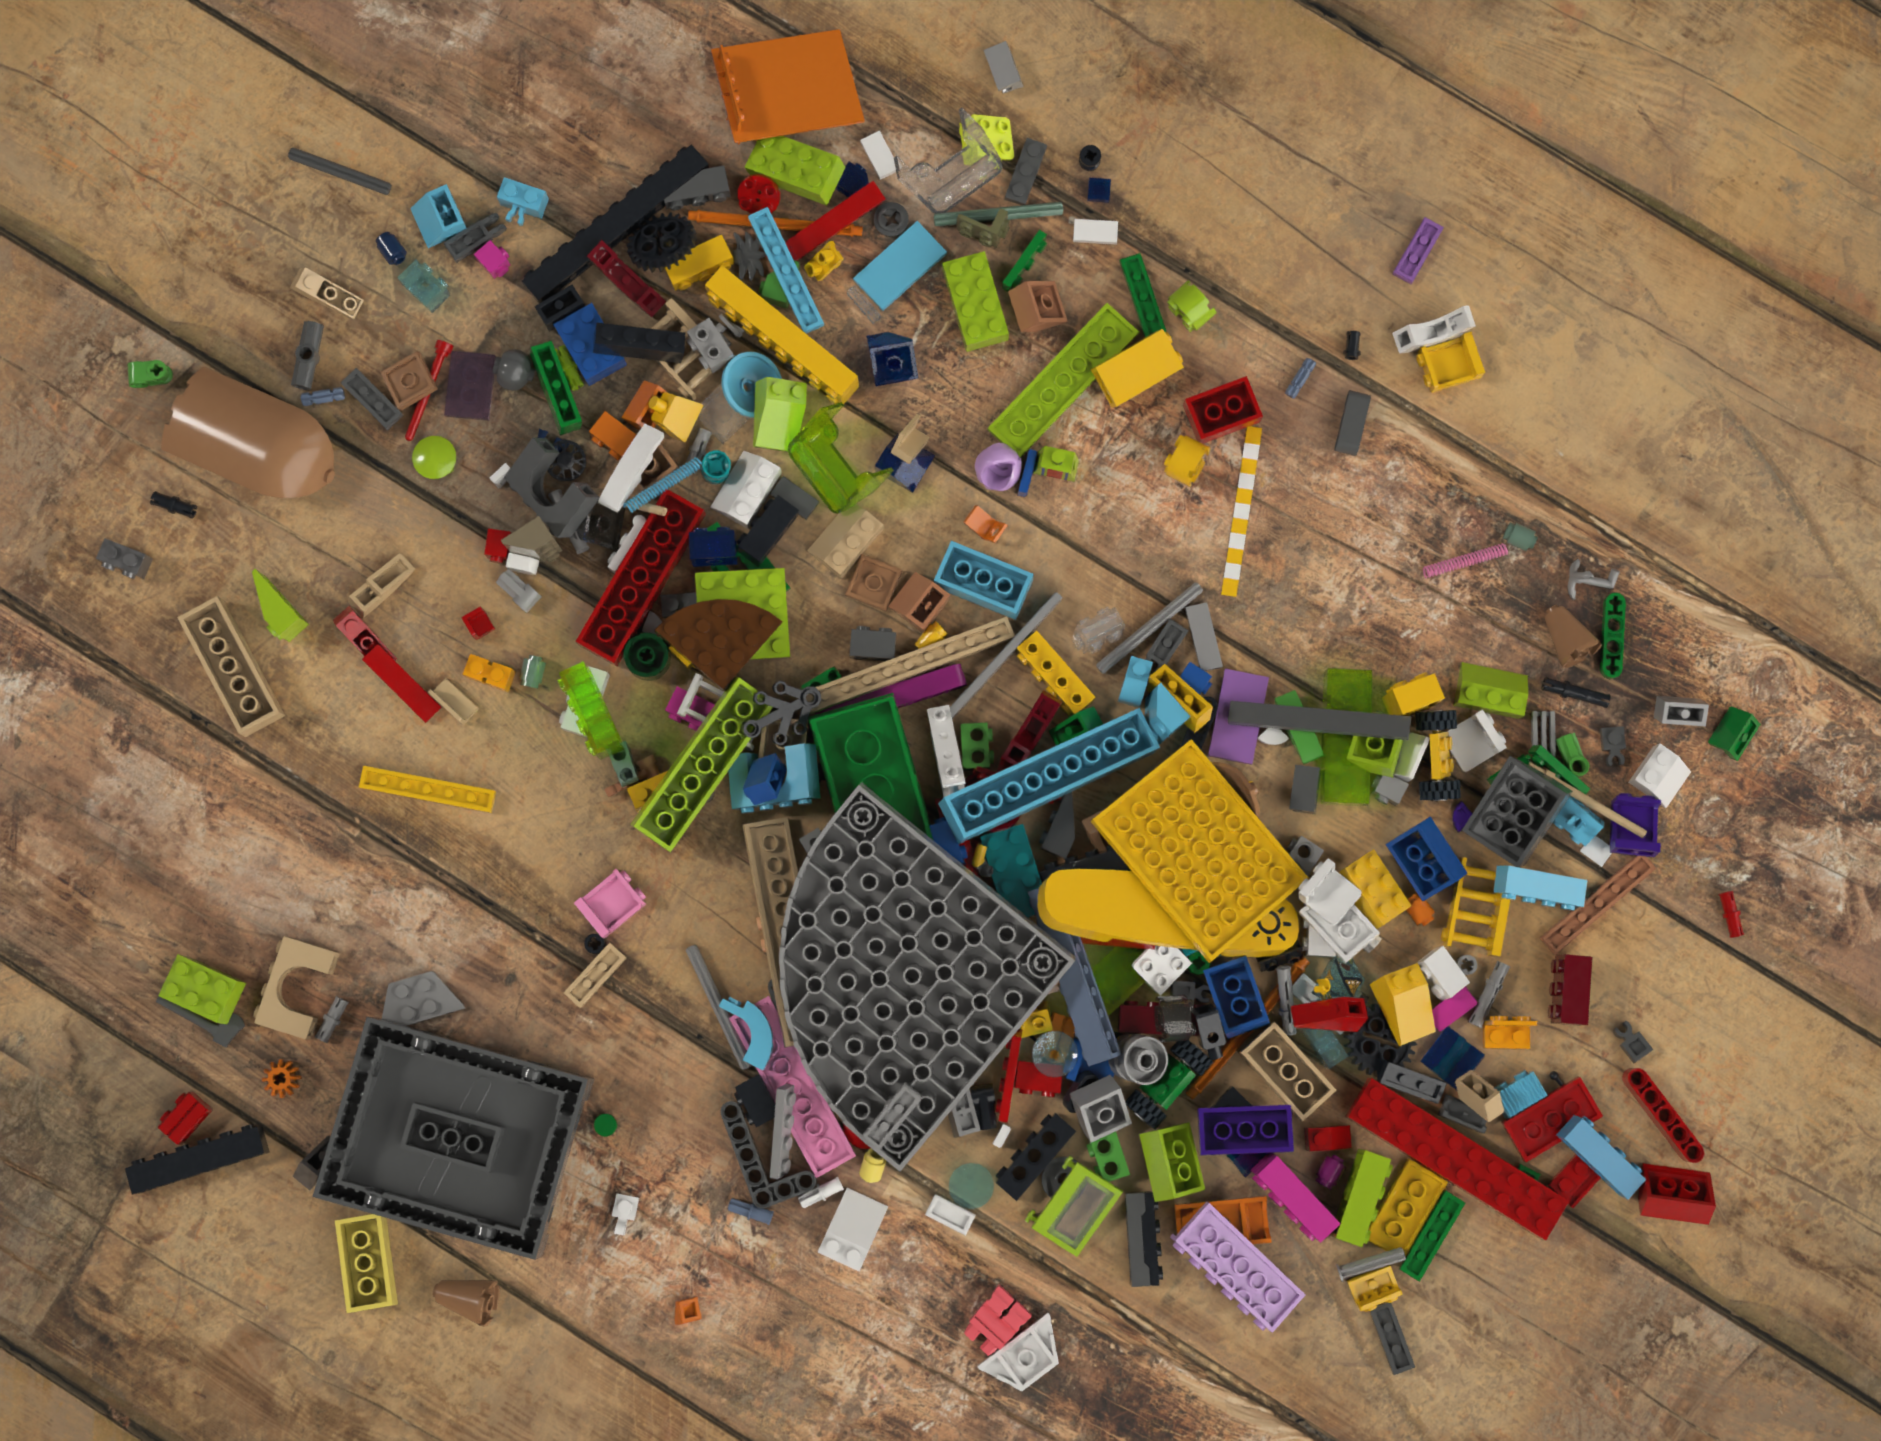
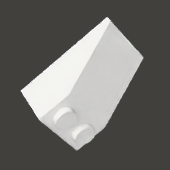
(853, 1229)

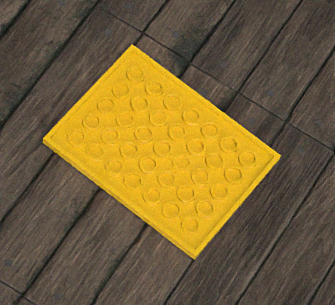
(1199, 850)

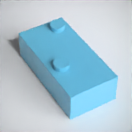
(983, 580)

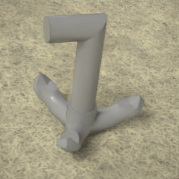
(1588, 578)

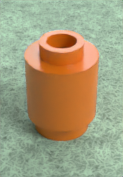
(1420, 910)

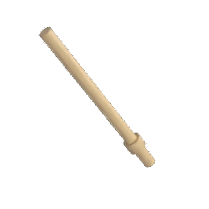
(1595, 805)

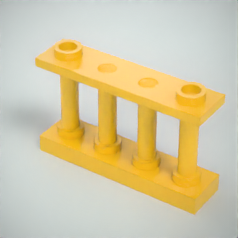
(1496, 921)

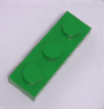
(1025, 262)
(1546, 759)

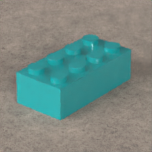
(1012, 866)

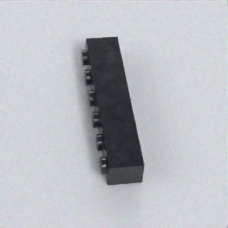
(196, 1160)

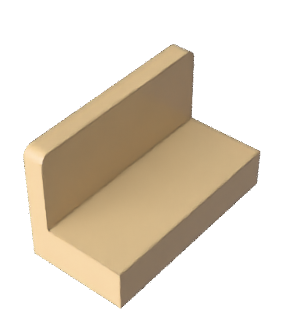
(910, 441)
(454, 701)

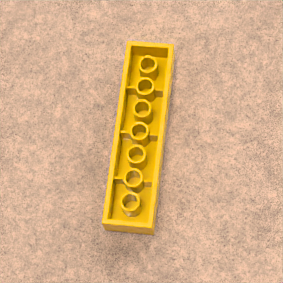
(782, 336)

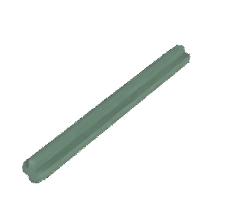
(1014, 212)

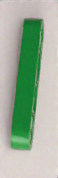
(1609, 635)

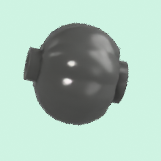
(513, 370)

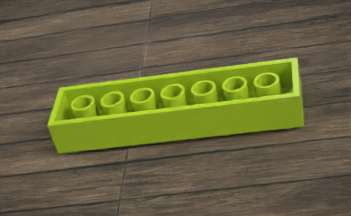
(700, 766)

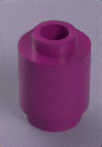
(1330, 1171)

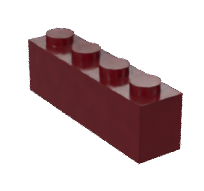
(1139, 1018)

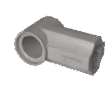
(521, 593)

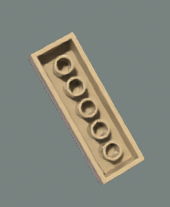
(231, 666)

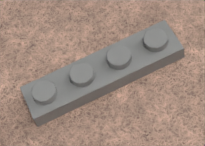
(782, 1131)

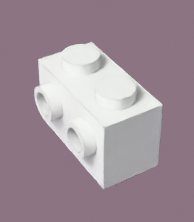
(1442, 973)

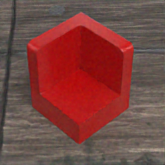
(478, 623)

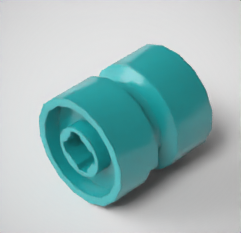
(715, 467)

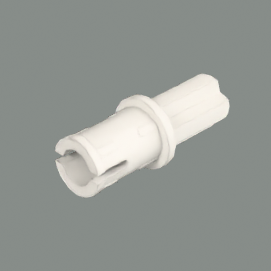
(820, 1192)

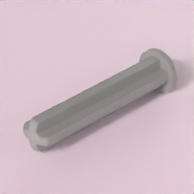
(1371, 1263)

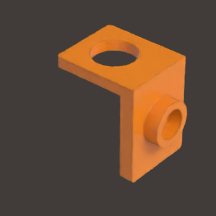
(984, 524)

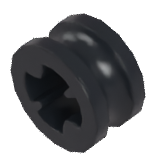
(591, 949)

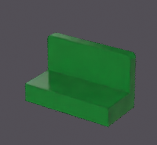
(1734, 732)

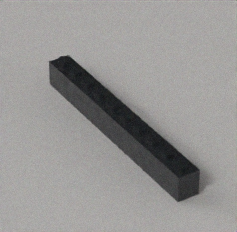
(614, 225)

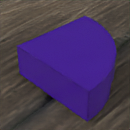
(1460, 816)

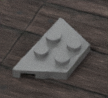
(419, 999)

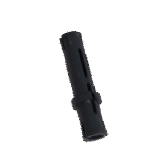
(1566, 689)

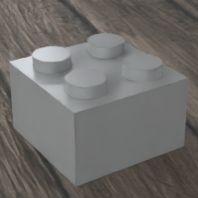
(1100, 1108)

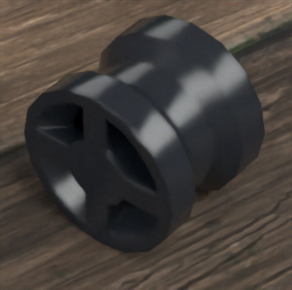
(1088, 162)

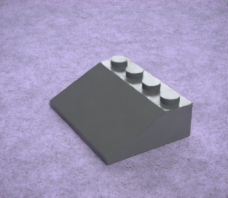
(1517, 811)

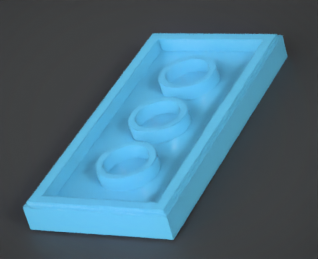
(900, 266)

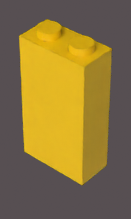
(1137, 368)

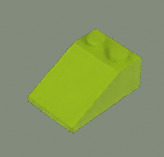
(778, 412)
(277, 611)

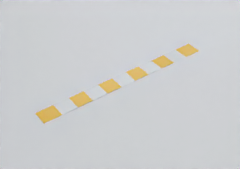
(1241, 511)

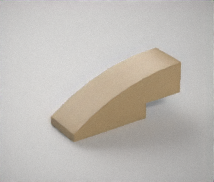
(380, 585)

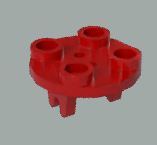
(749, 193)

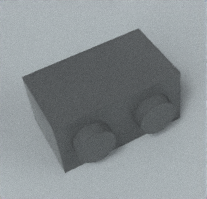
(872, 644)

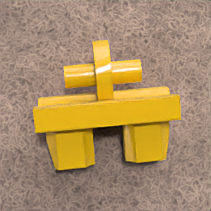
(824, 262)

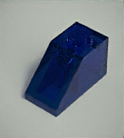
(852, 179)

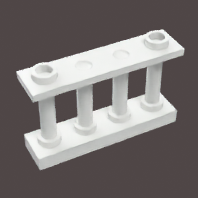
(946, 750)

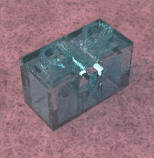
(415, 276)
(1325, 1046)

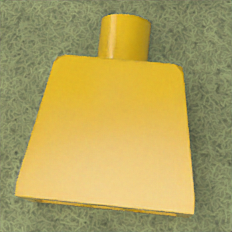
(675, 415)

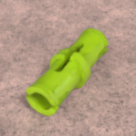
(569, 368)

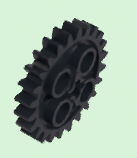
(676, 240)
(1374, 1059)

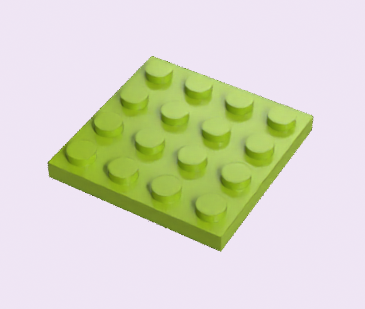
(758, 587)

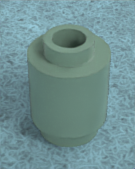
(1520, 536)
(532, 671)

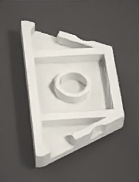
(1025, 1356)

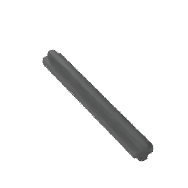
(339, 171)

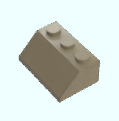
(533, 541)

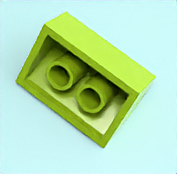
(1491, 691)

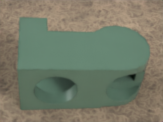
(625, 766)

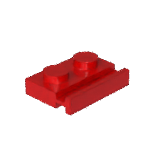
(1574, 1181)

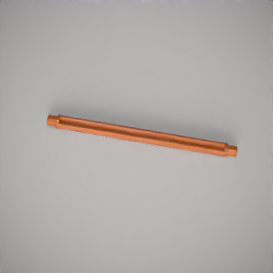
(742, 220)
(1235, 1042)

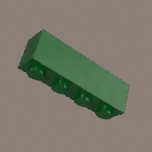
(556, 388)

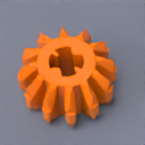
(282, 1087)

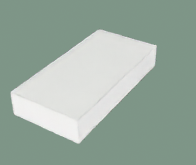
(879, 154)
(1095, 231)
(950, 1214)

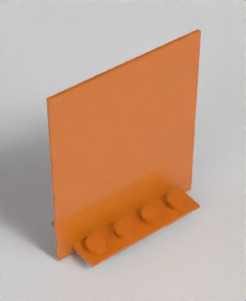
(787, 86)

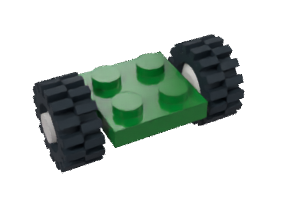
(1170, 1084)

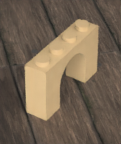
(273, 1010)

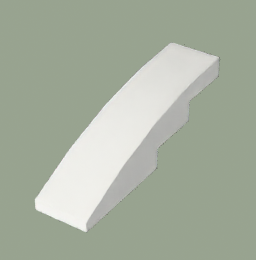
(630, 467)

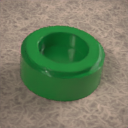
(605, 1125)

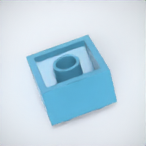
(1163, 713)

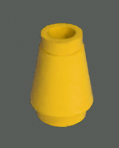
(932, 634)

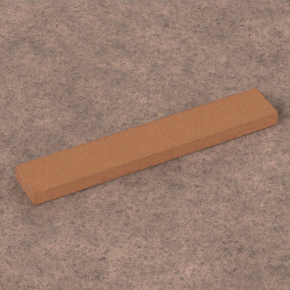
(1597, 903)

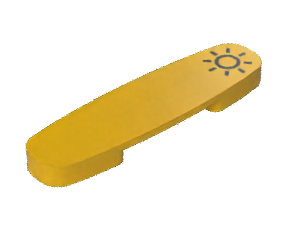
(1118, 906)

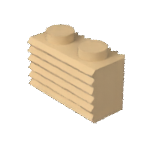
(1479, 1095)

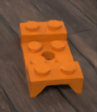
(1245, 1214)

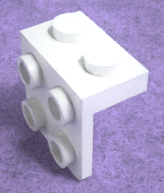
(1475, 741)
(1328, 892)
(1161, 967)

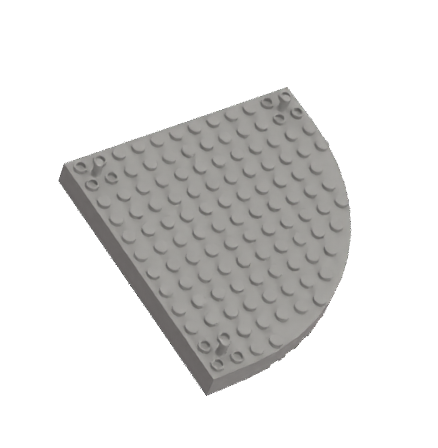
(902, 971)

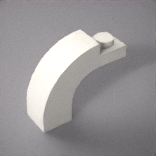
(1434, 332)

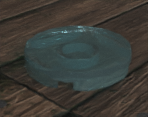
(971, 1185)

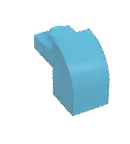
(1135, 682)

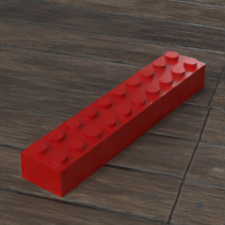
(1457, 1159)

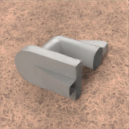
(733, 327)

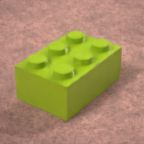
(202, 989)
(1172, 1162)

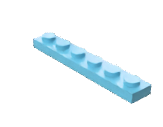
(786, 270)

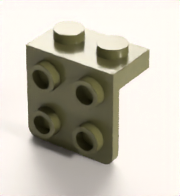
(986, 235)

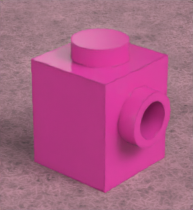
(493, 259)

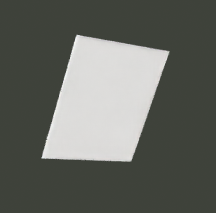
(1597, 851)

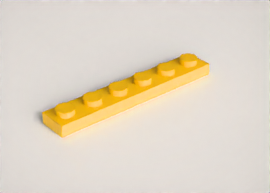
(427, 789)

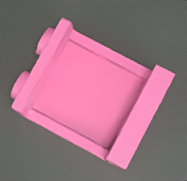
(611, 903)

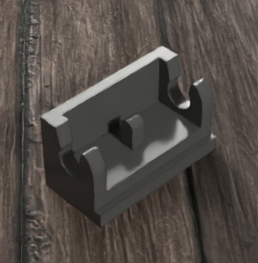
(1305, 789)
(1462, 1114)

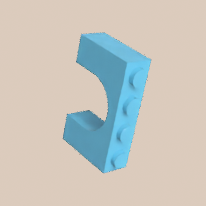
(799, 786)

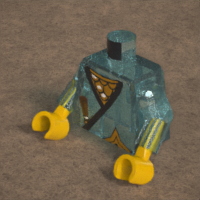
(1340, 980)

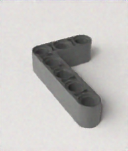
(756, 1163)

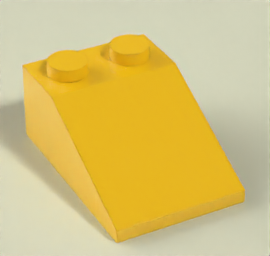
(1405, 1003)

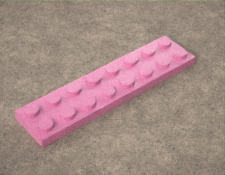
(814, 1122)

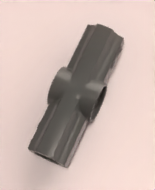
(305, 369)

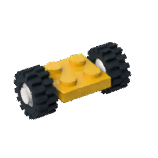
(1440, 755)

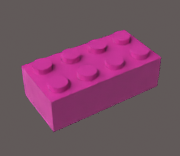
(1297, 1199)

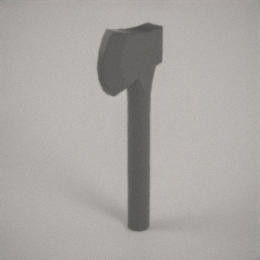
(222, 1033)

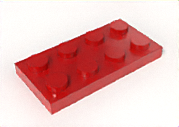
(1537, 1125)

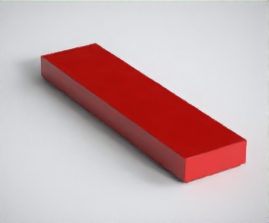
(401, 683)

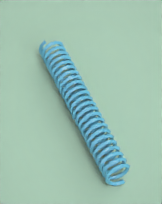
(666, 486)

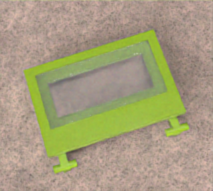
(1076, 1208)

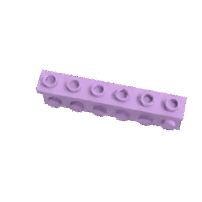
(1238, 1268)

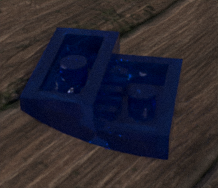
(1451, 1057)

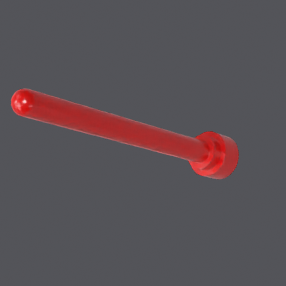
(442, 351)

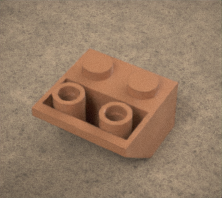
(919, 601)

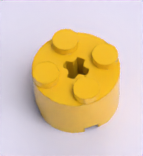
(1186, 460)

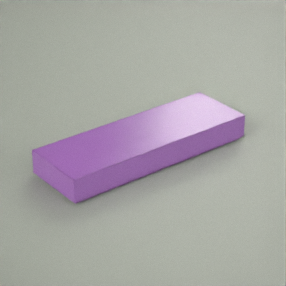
(1417, 250)

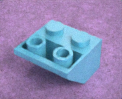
(438, 216)

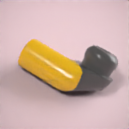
(980, 863)

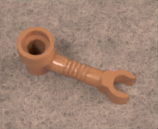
(648, 770)

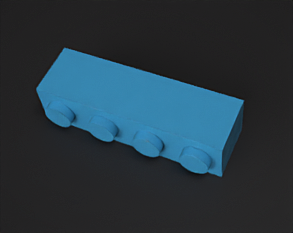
(1601, 1156)

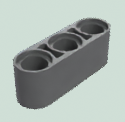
(1352, 423)

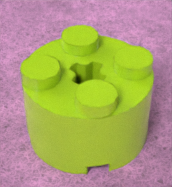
(1191, 306)

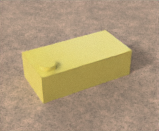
(366, 1263)

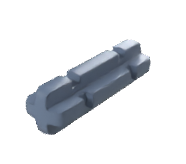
(1300, 378)
(322, 396)

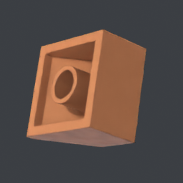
(1037, 305)

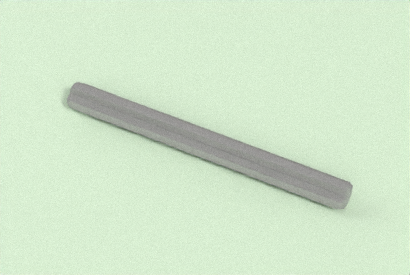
(1149, 627)
(715, 1000)

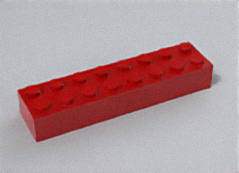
(640, 578)

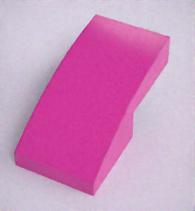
(1453, 1008)

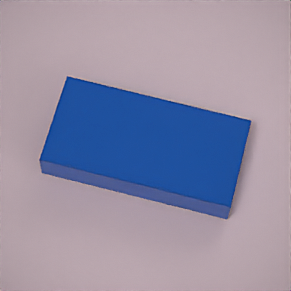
(1027, 474)

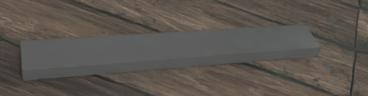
(1319, 720)

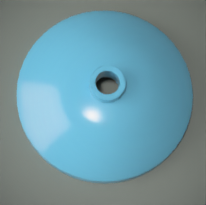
(746, 370)

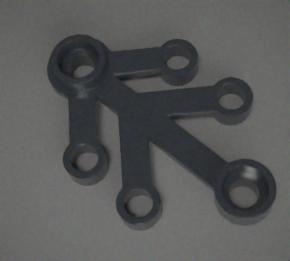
(784, 711)

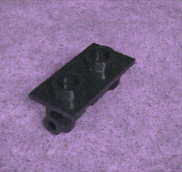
(1290, 956)

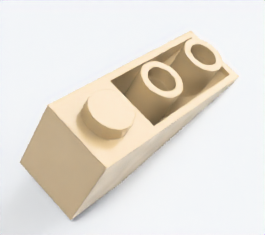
(326, 293)

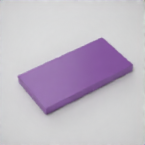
(1236, 741)

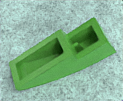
(1304, 742)

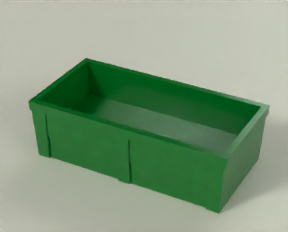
(869, 747)

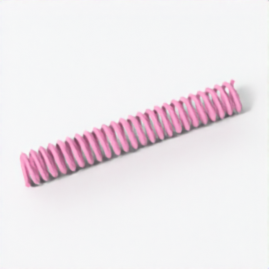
(1497, 553)

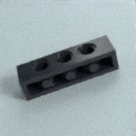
(1017, 1187)

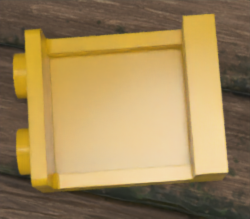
(1450, 363)

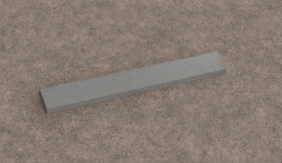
(1005, 654)

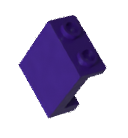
(1642, 812)

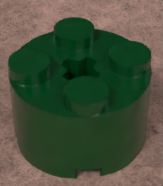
(652, 668)

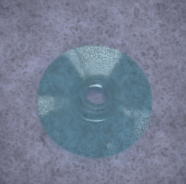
(1066, 1051)

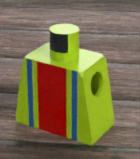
(1056, 463)

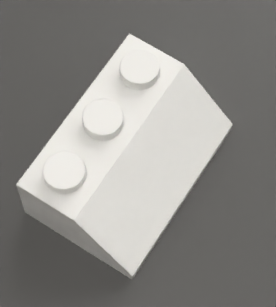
(746, 488)

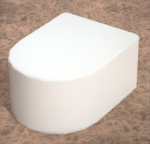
(522, 564)

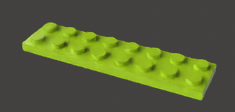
(1062, 380)

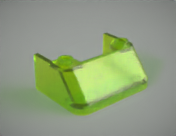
(826, 468)

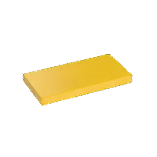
(1406, 1207)

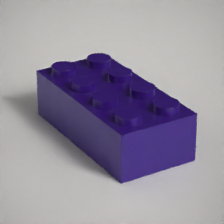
(1245, 1130)

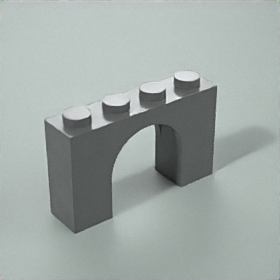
(527, 480)

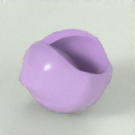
(998, 467)

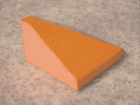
(687, 1311)

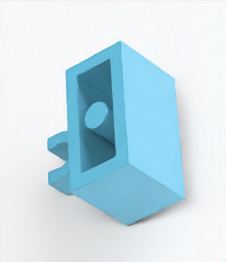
(522, 199)
(1578, 821)

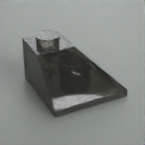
(602, 527)

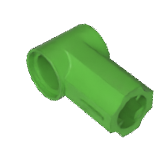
(1572, 753)

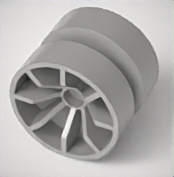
(1141, 1059)

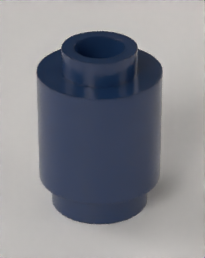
(391, 248)

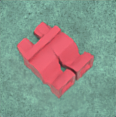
(995, 1328)

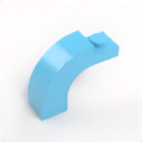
(761, 1032)

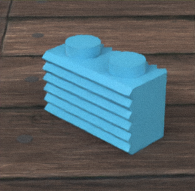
(1520, 1093)

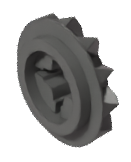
(889, 209)

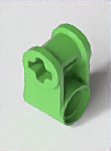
(145, 373)

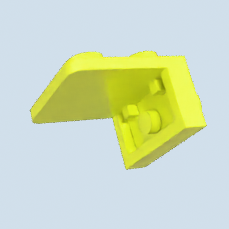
(998, 132)

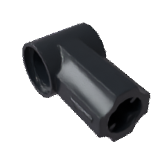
(984, 1101)

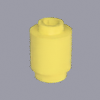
(872, 1166)

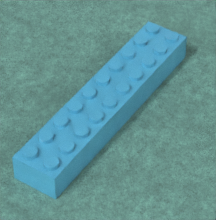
(1048, 775)

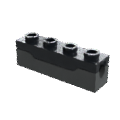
(1141, 1238)

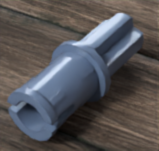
(750, 1211)

